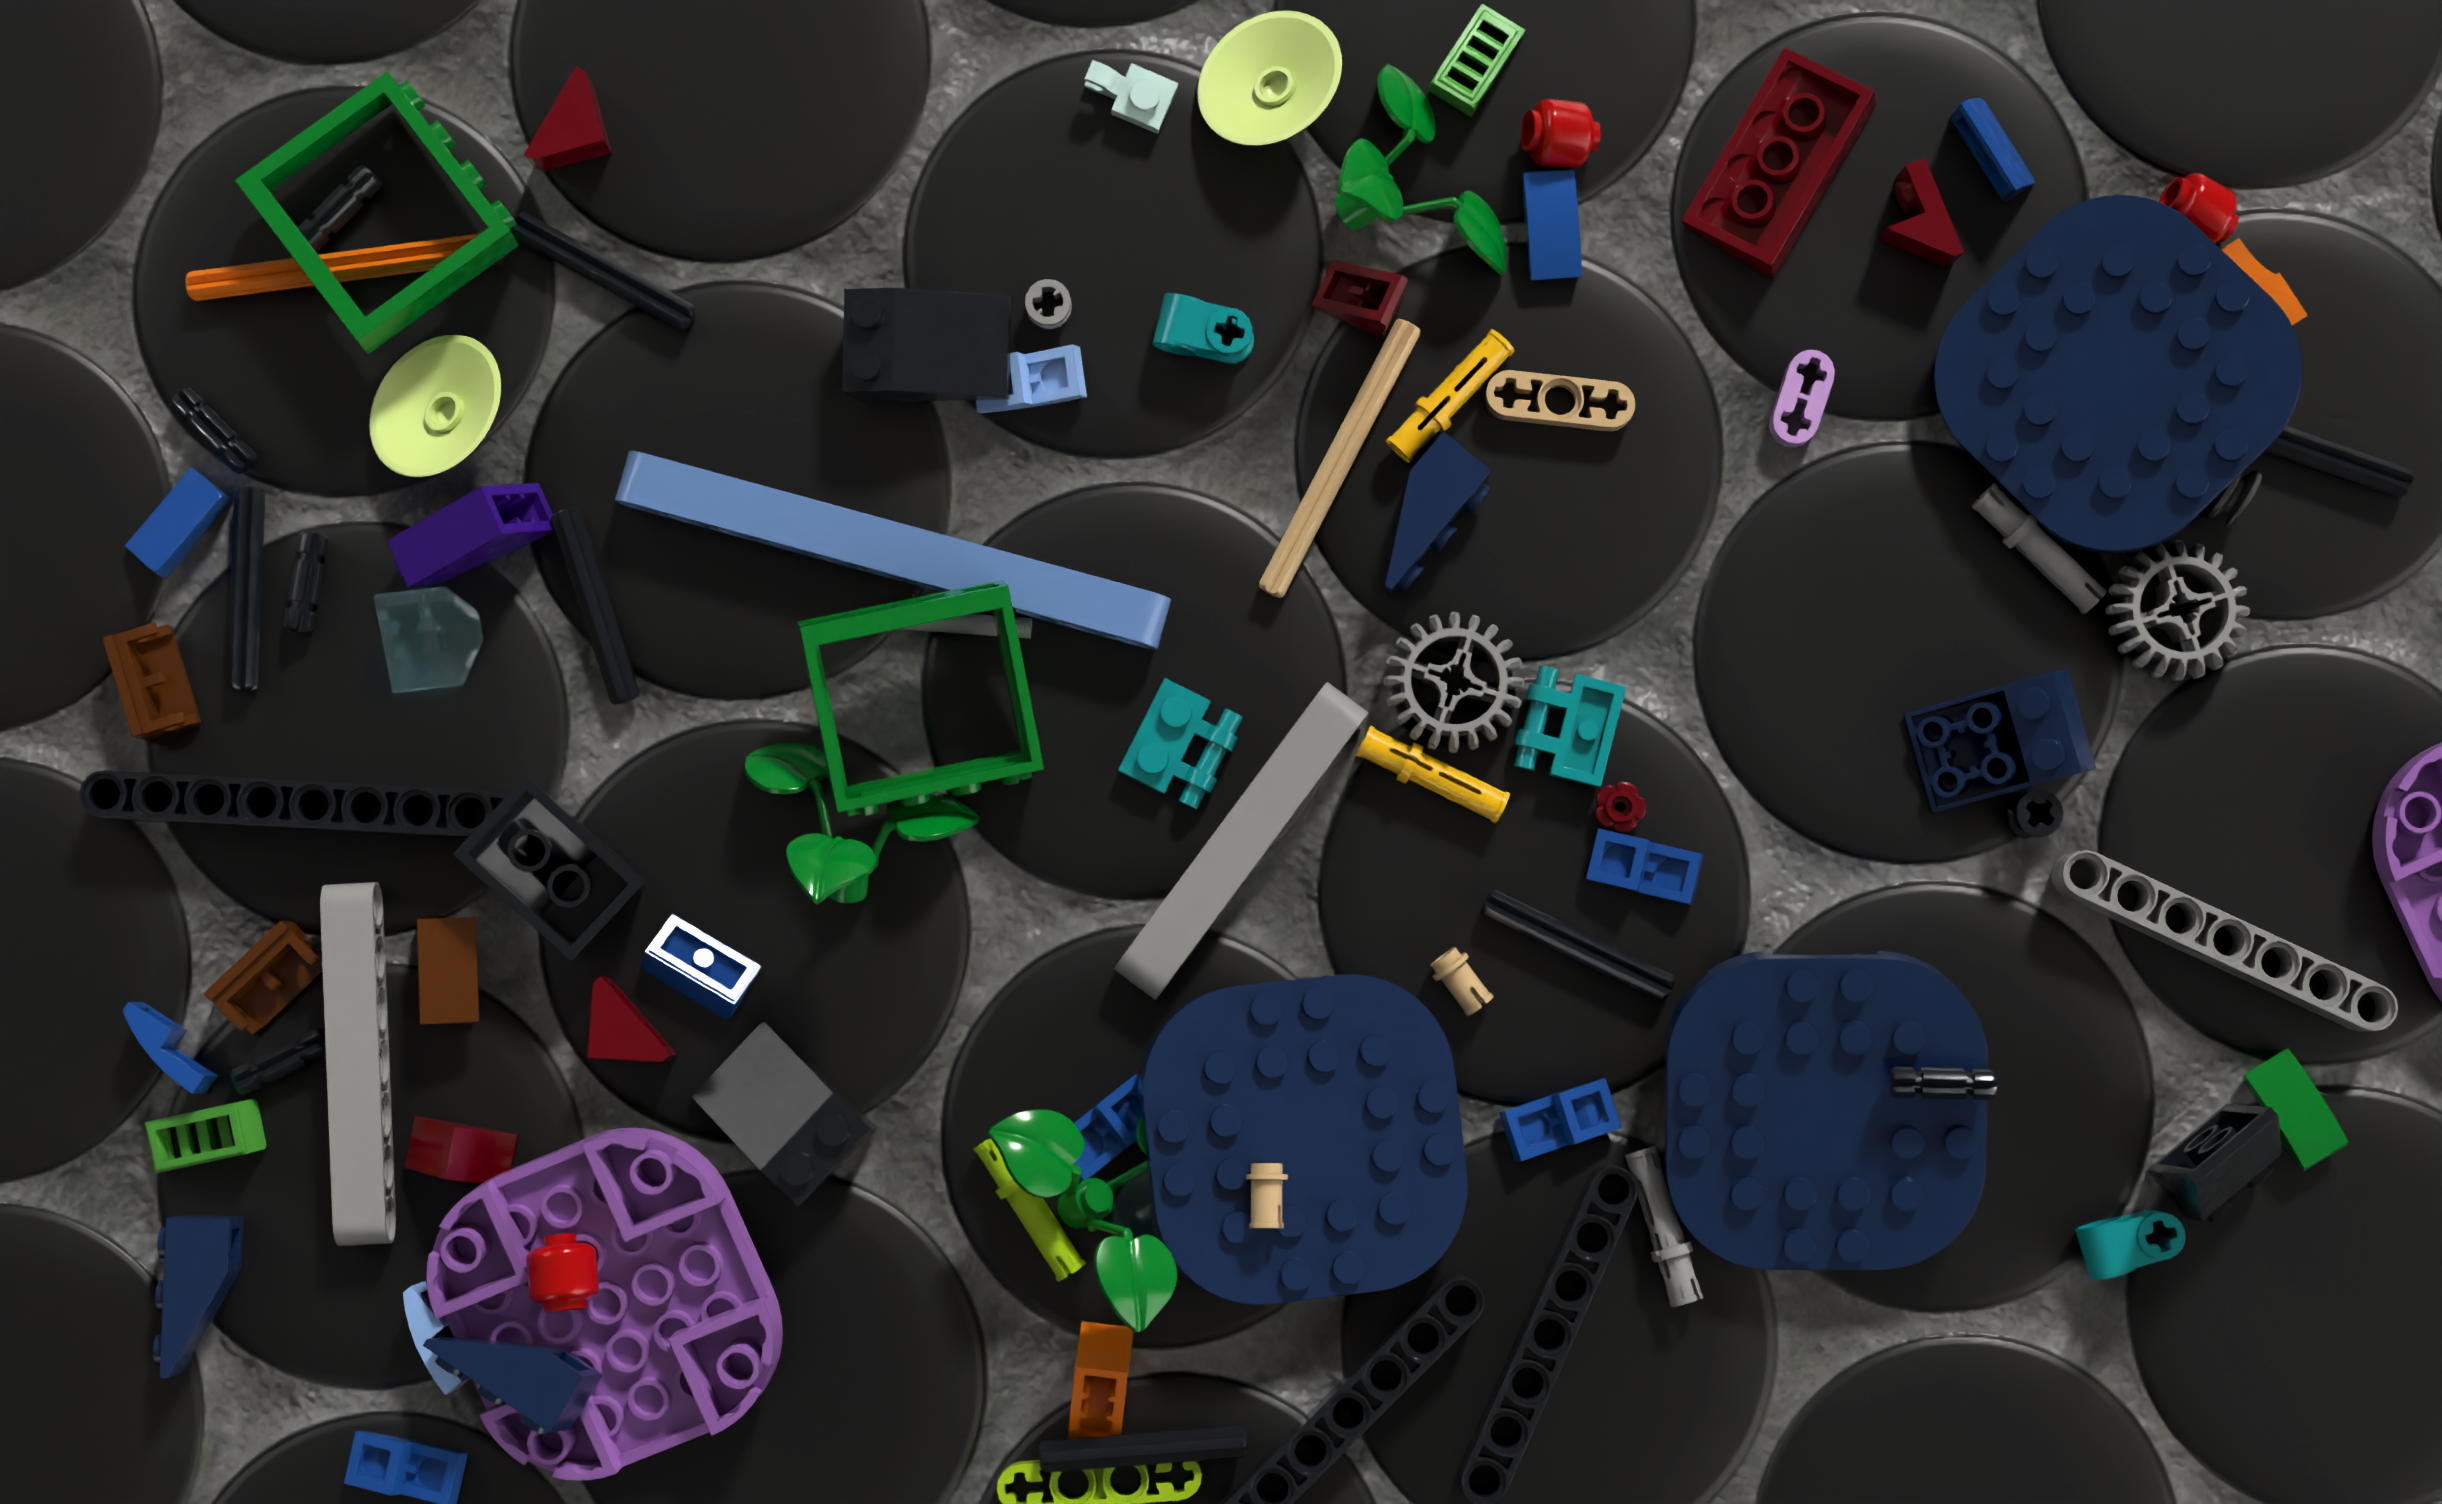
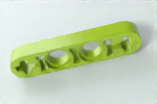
(1100, 1486)

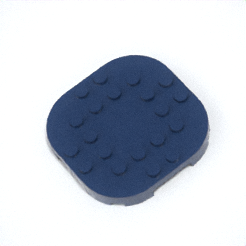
(2117, 374)
(1342, 1090)
(1787, 1115)

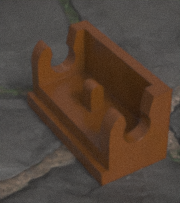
(152, 681)
(447, 970)
(267, 977)

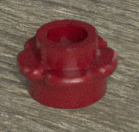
(1608, 815)

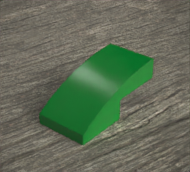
(2304, 1117)

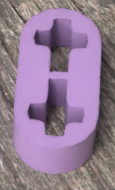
(1790, 394)

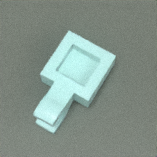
(1139, 97)

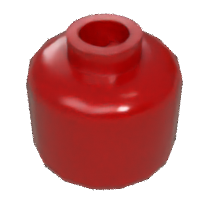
(1560, 133)
(2203, 203)
(562, 1273)

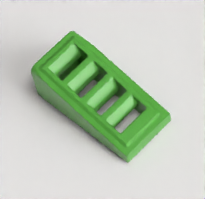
(1454, 92)
(238, 1128)

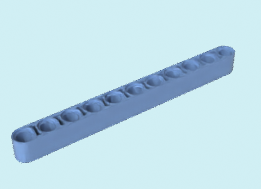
(889, 548)

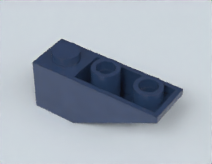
(1433, 496)
(199, 1269)
(534, 1379)

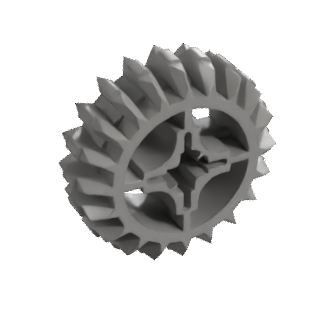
(2184, 629)
(1476, 690)

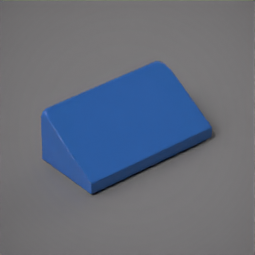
(1991, 148)
(178, 523)
(699, 967)

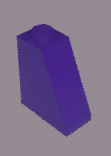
(471, 533)

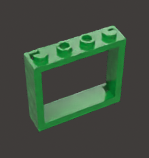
(436, 283)
(960, 777)

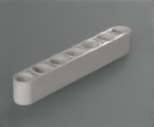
(1241, 841)
(2248, 943)
(357, 1064)

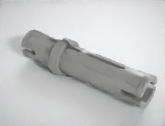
(2042, 551)
(1666, 1234)

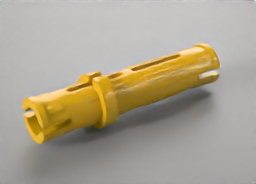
(1408, 439)
(1432, 774)

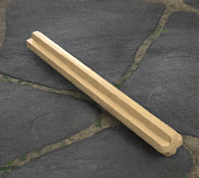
(1339, 458)

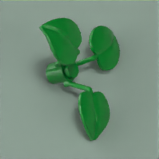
(1368, 189)
(838, 865)
(1041, 1159)

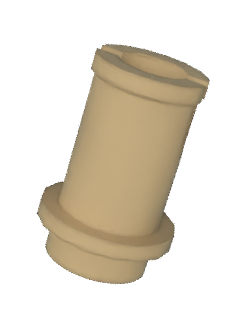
(1461, 980)
(1266, 1195)

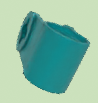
(1194, 329)
(2120, 1243)

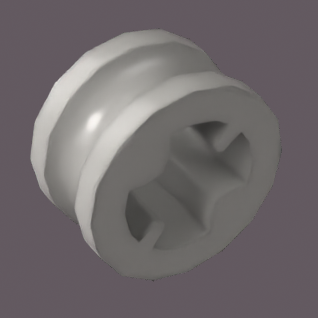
(1035, 295)

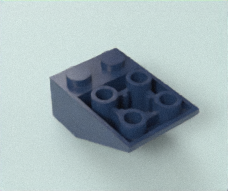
(2000, 740)

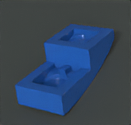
(1552, 224)
(1645, 867)
(159, 1038)
(1560, 1120)
(1109, 1128)
(405, 1467)

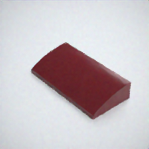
(1780, 161)

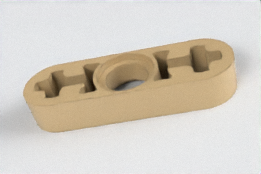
(1596, 416)

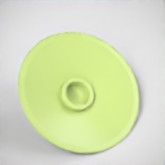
(1269, 78)
(435, 405)

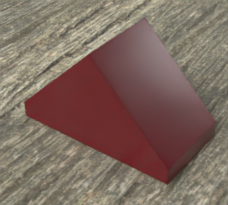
(571, 128)
(1361, 296)
(620, 1028)
(459, 1150)

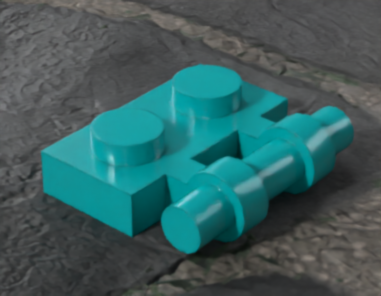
(1585, 732)
(1167, 734)

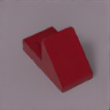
(1930, 228)

